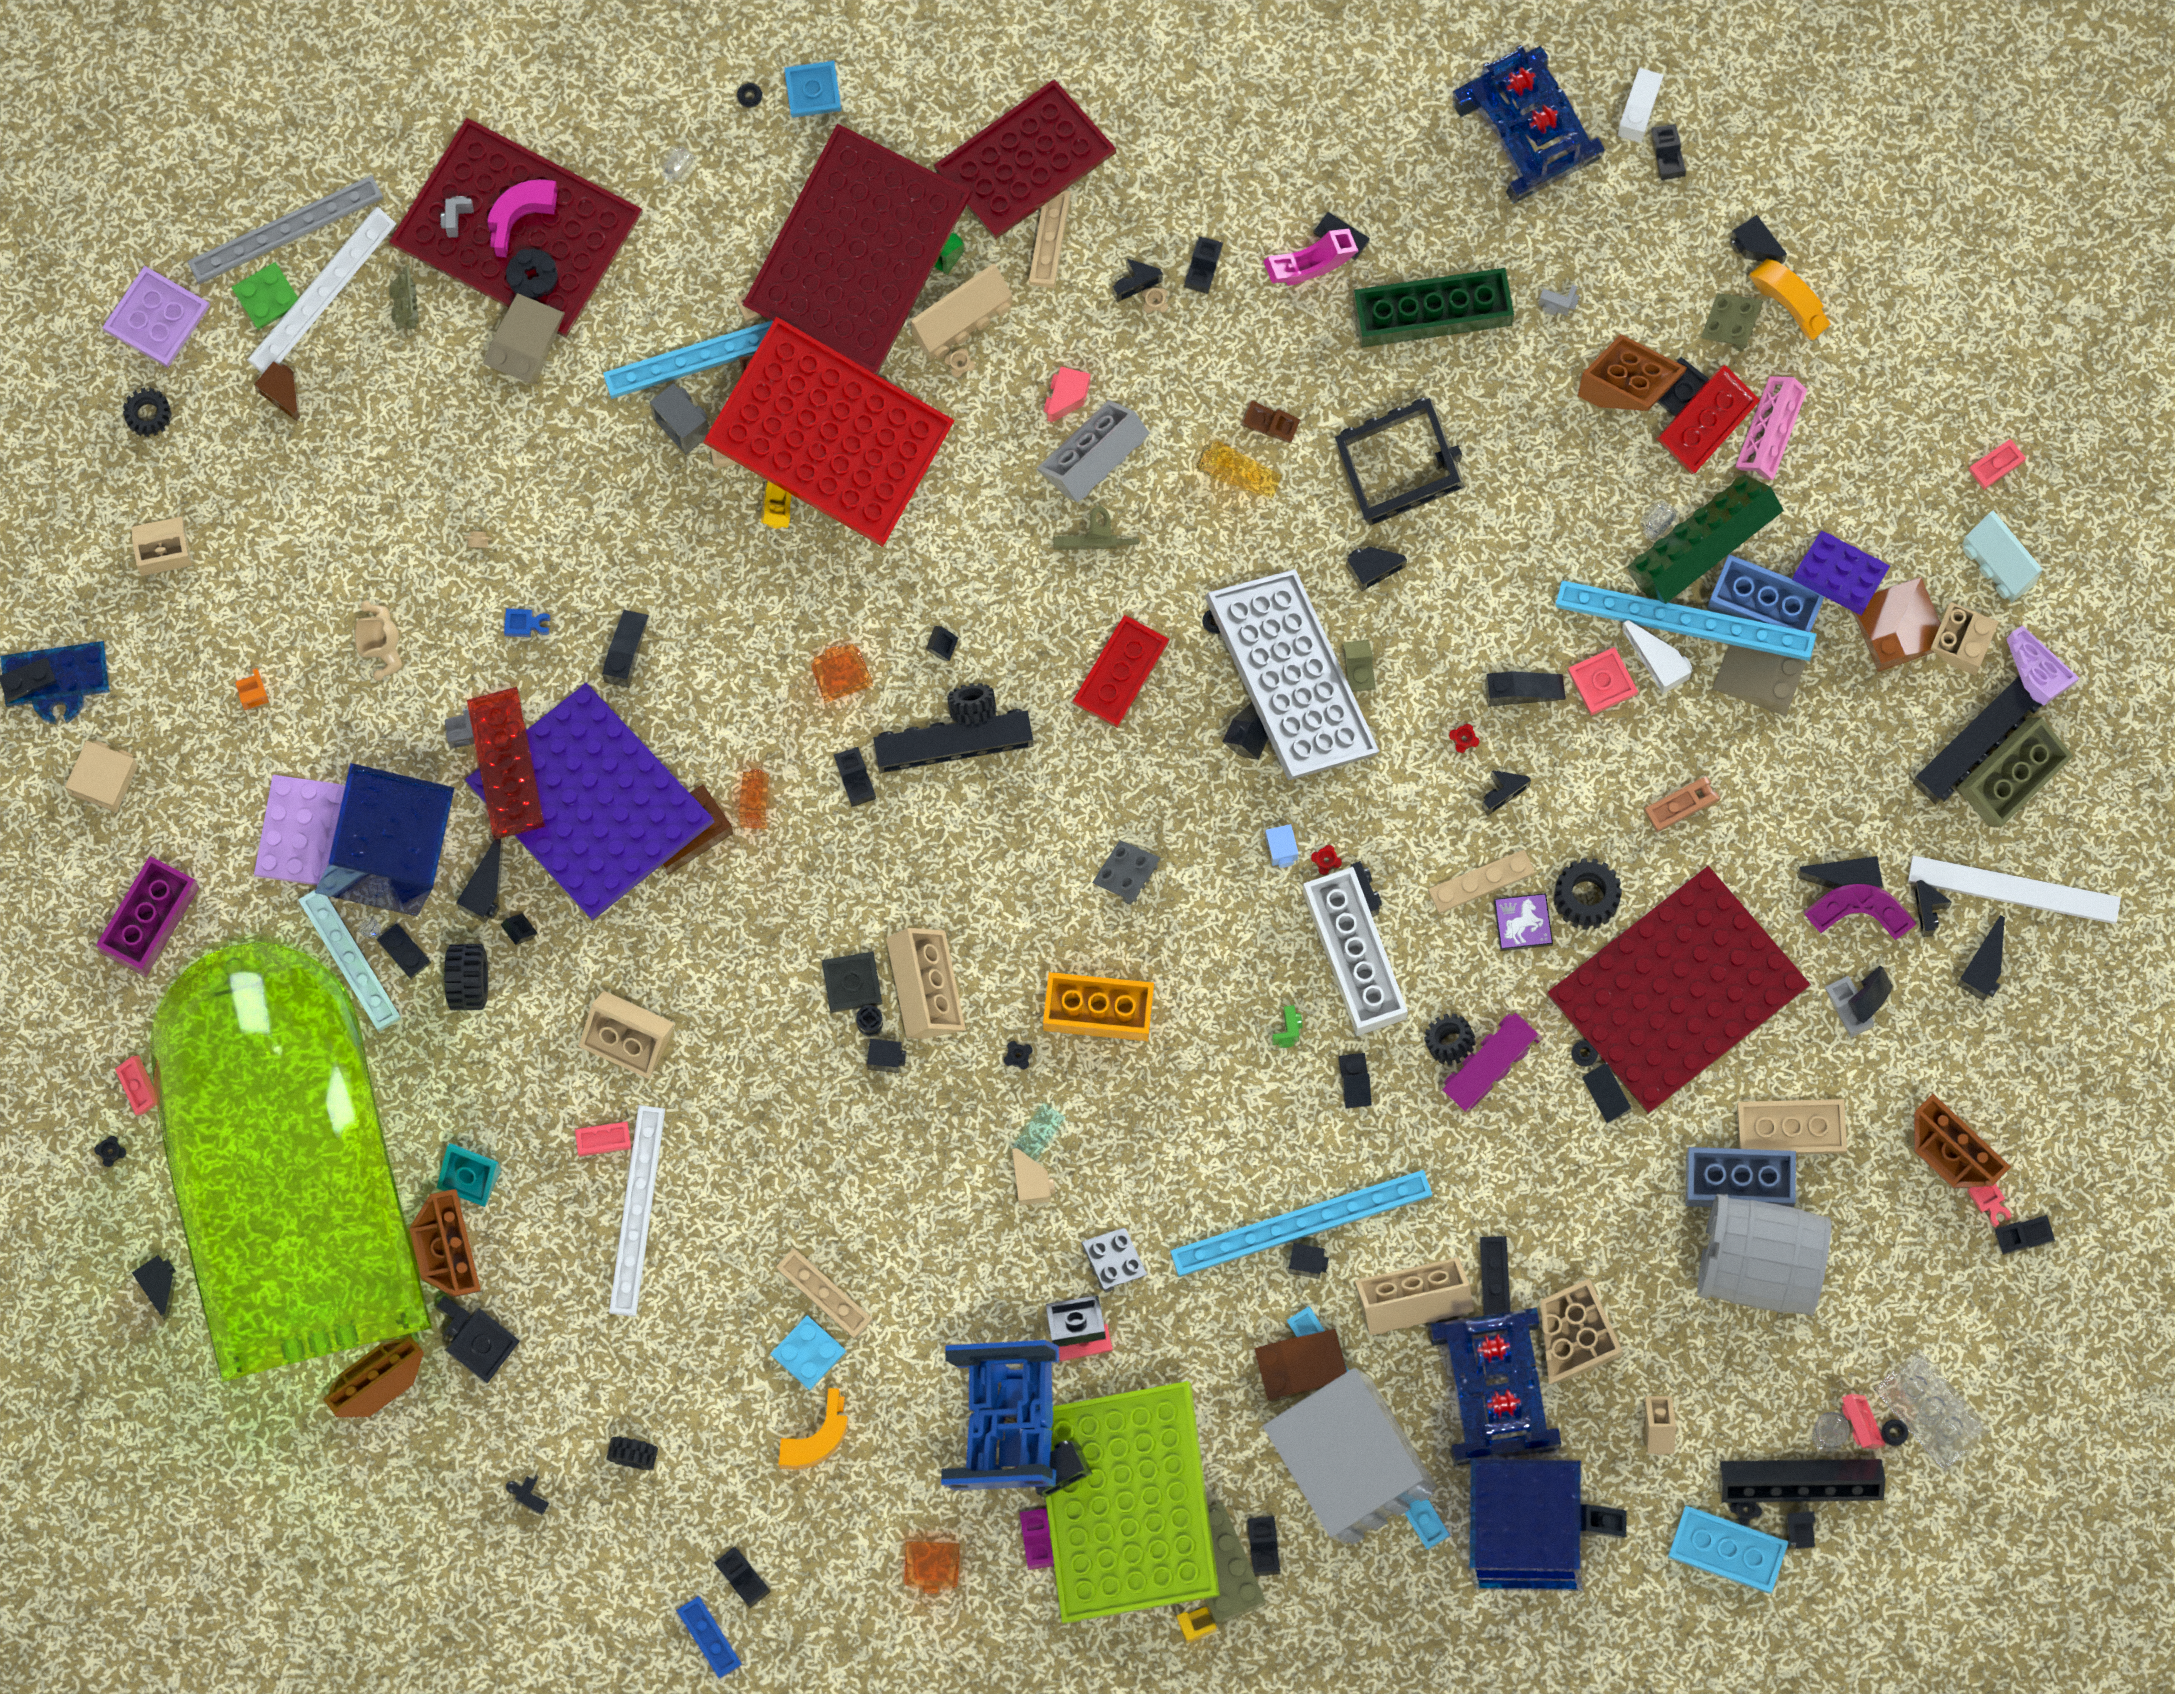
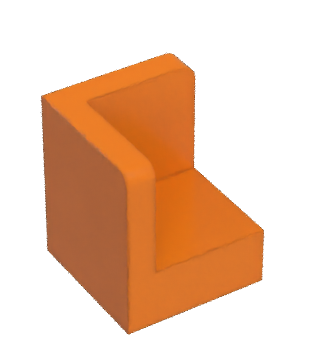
(252, 691)

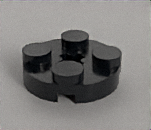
(532, 260)

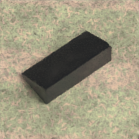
(1607, 1093)

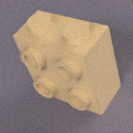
(101, 775)

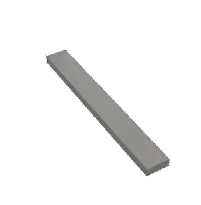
(285, 229)

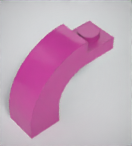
(519, 200)
(1320, 258)

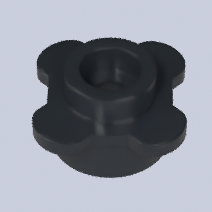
(1022, 1061)
(102, 1150)
(1745, 1517)

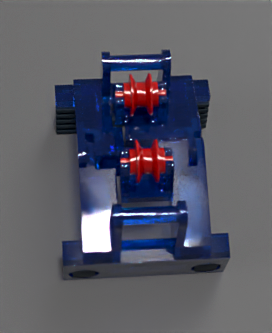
(1529, 83)

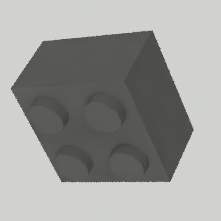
(680, 418)

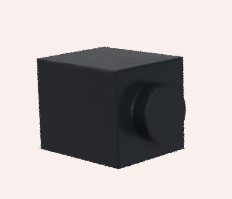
(885, 1056)
(1308, 1261)

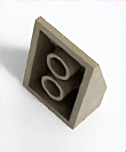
(524, 339)
(1759, 678)

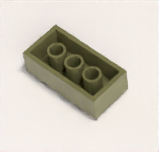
(2015, 772)
(1236, 1579)

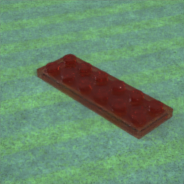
(506, 763)

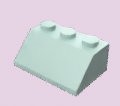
(2002, 557)

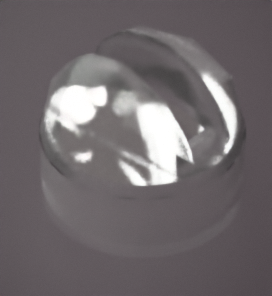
(369, 927)

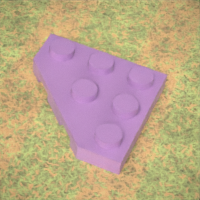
(2038, 667)

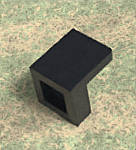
(1800, 1530)

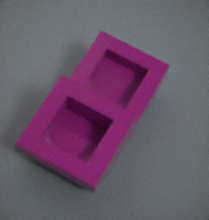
(1037, 1539)

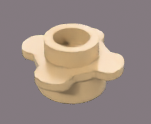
(1155, 293)
(954, 358)
(477, 539)

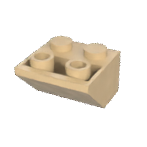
(161, 546)
(1964, 638)

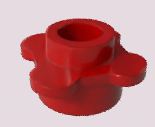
(1467, 731)
(1326, 852)

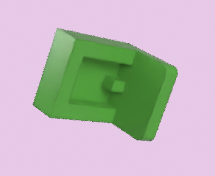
(1293, 1023)

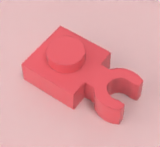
(1989, 1200)

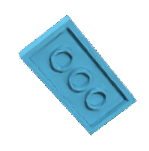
(1728, 1549)

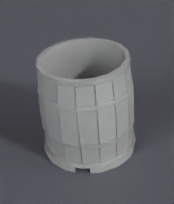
(1764, 1256)

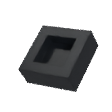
(1439, 460)
(942, 643)
(519, 929)

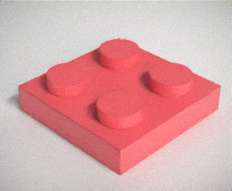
(1602, 681)
(1866, 1429)

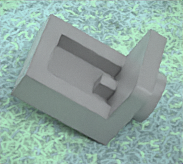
(453, 206)
(1555, 303)

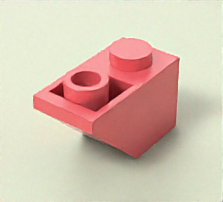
(1069, 393)

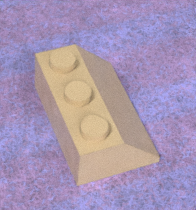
(625, 1034)

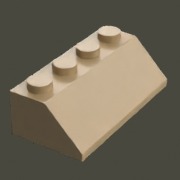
(961, 313)
(925, 983)
(1414, 1296)

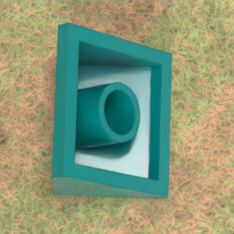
(468, 1174)

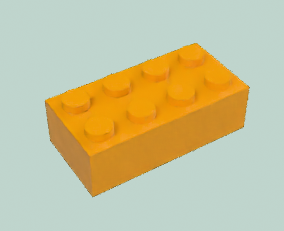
(1098, 1006)

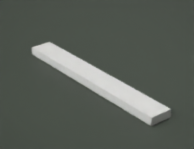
(322, 290)
(2015, 889)
(637, 1211)

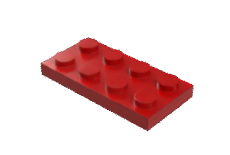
(1708, 419)
(1121, 671)

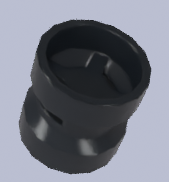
(869, 1026)

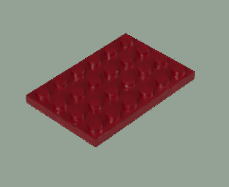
(1026, 158)

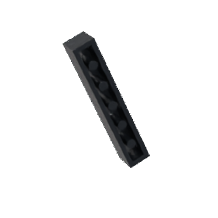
(952, 741)
(1976, 742)
(1801, 1480)

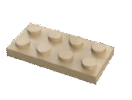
(1793, 1126)

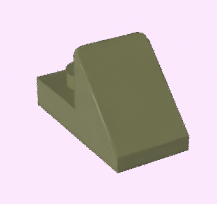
(1359, 665)

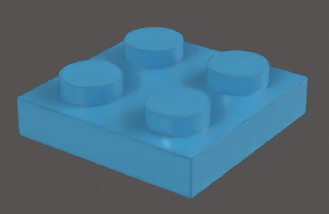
(812, 89)

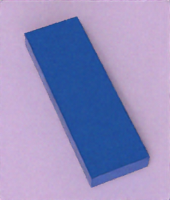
(709, 1637)

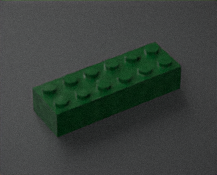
(1433, 307)
(1705, 538)

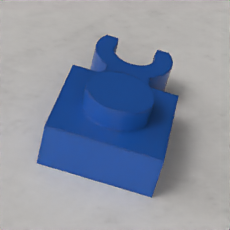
(521, 623)

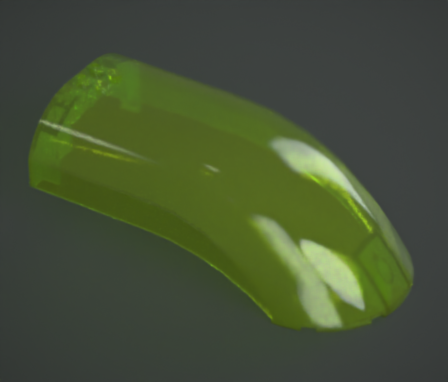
(281, 1162)

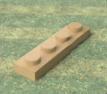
(1050, 241)
(1481, 881)
(824, 1293)

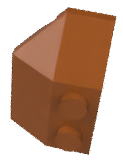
(1954, 1148)
(444, 1246)
(375, 1379)

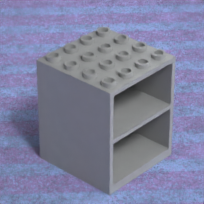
(1350, 1457)

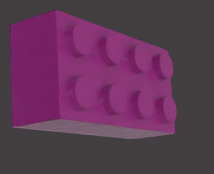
(147, 916)

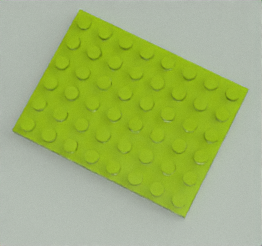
(1141, 1521)

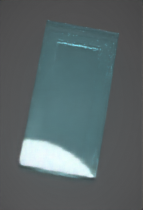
(1039, 1131)

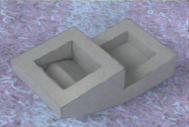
(1839, 994)

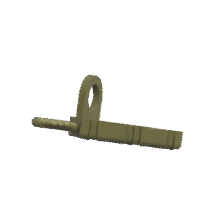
(1096, 538)

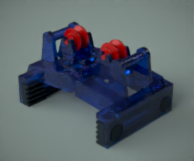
(1508, 1405)

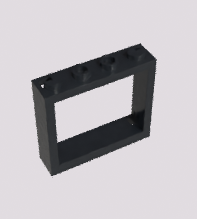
(1412, 498)

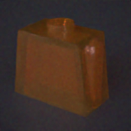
(840, 672)
(755, 799)
(931, 1566)

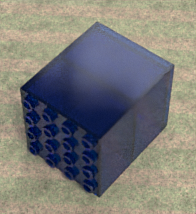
(384, 840)
(1526, 1524)

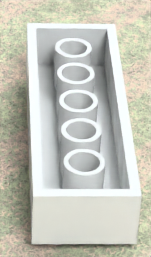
(1354, 951)

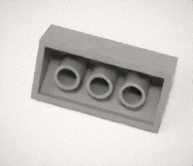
(1094, 450)

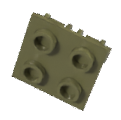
(404, 295)
(1732, 320)

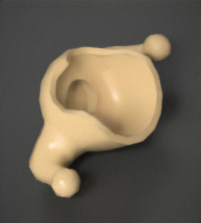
(378, 638)

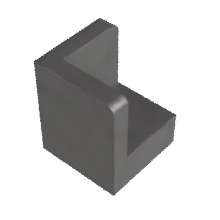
(459, 730)

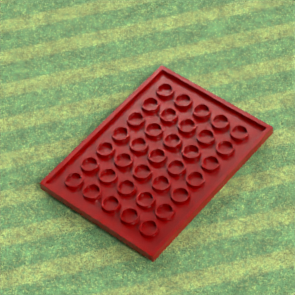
(829, 431)

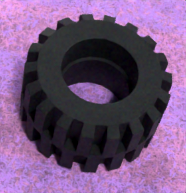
(1585, 914)
(466, 977)

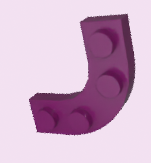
(1860, 899)

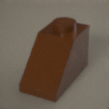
(280, 388)

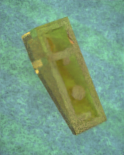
(1237, 469)

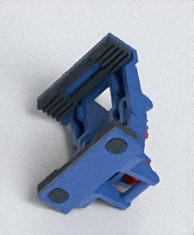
(1022, 1396)

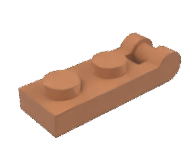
(1681, 804)

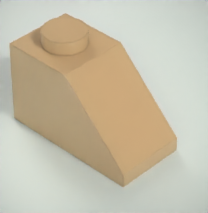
(1031, 1180)
(1660, 1425)

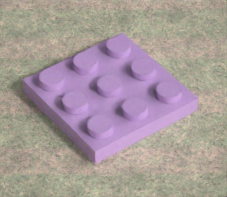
(156, 316)

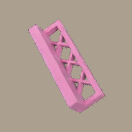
(1777, 426)

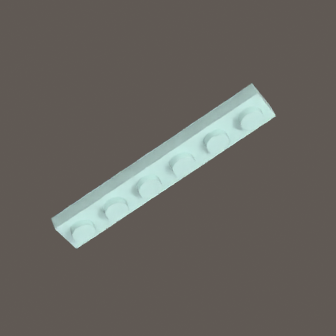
(350, 960)

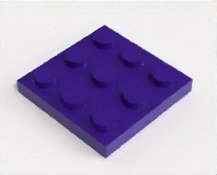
(1841, 572)

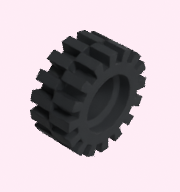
(141, 399)
(972, 703)
(1444, 1028)
(632, 1453)

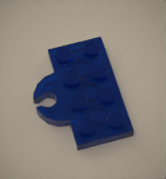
(78, 671)

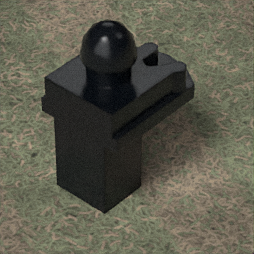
(453, 1312)
(525, 1497)

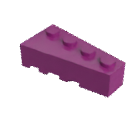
(1491, 1062)

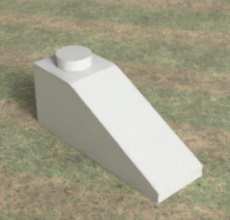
(1640, 105)
(1660, 659)

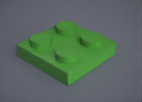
(265, 295)

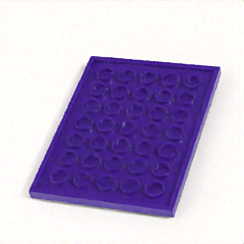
(603, 802)

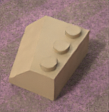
(1576, 1333)

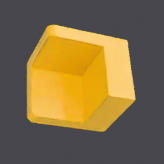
(1196, 1624)

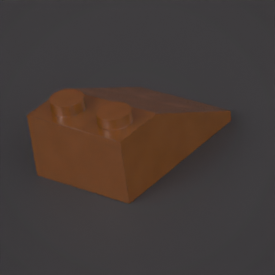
(1300, 1364)

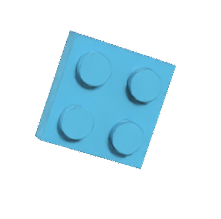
(808, 1353)

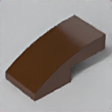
(1270, 422)

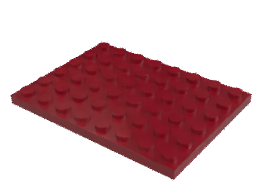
(579, 236)
(857, 247)
(1678, 989)

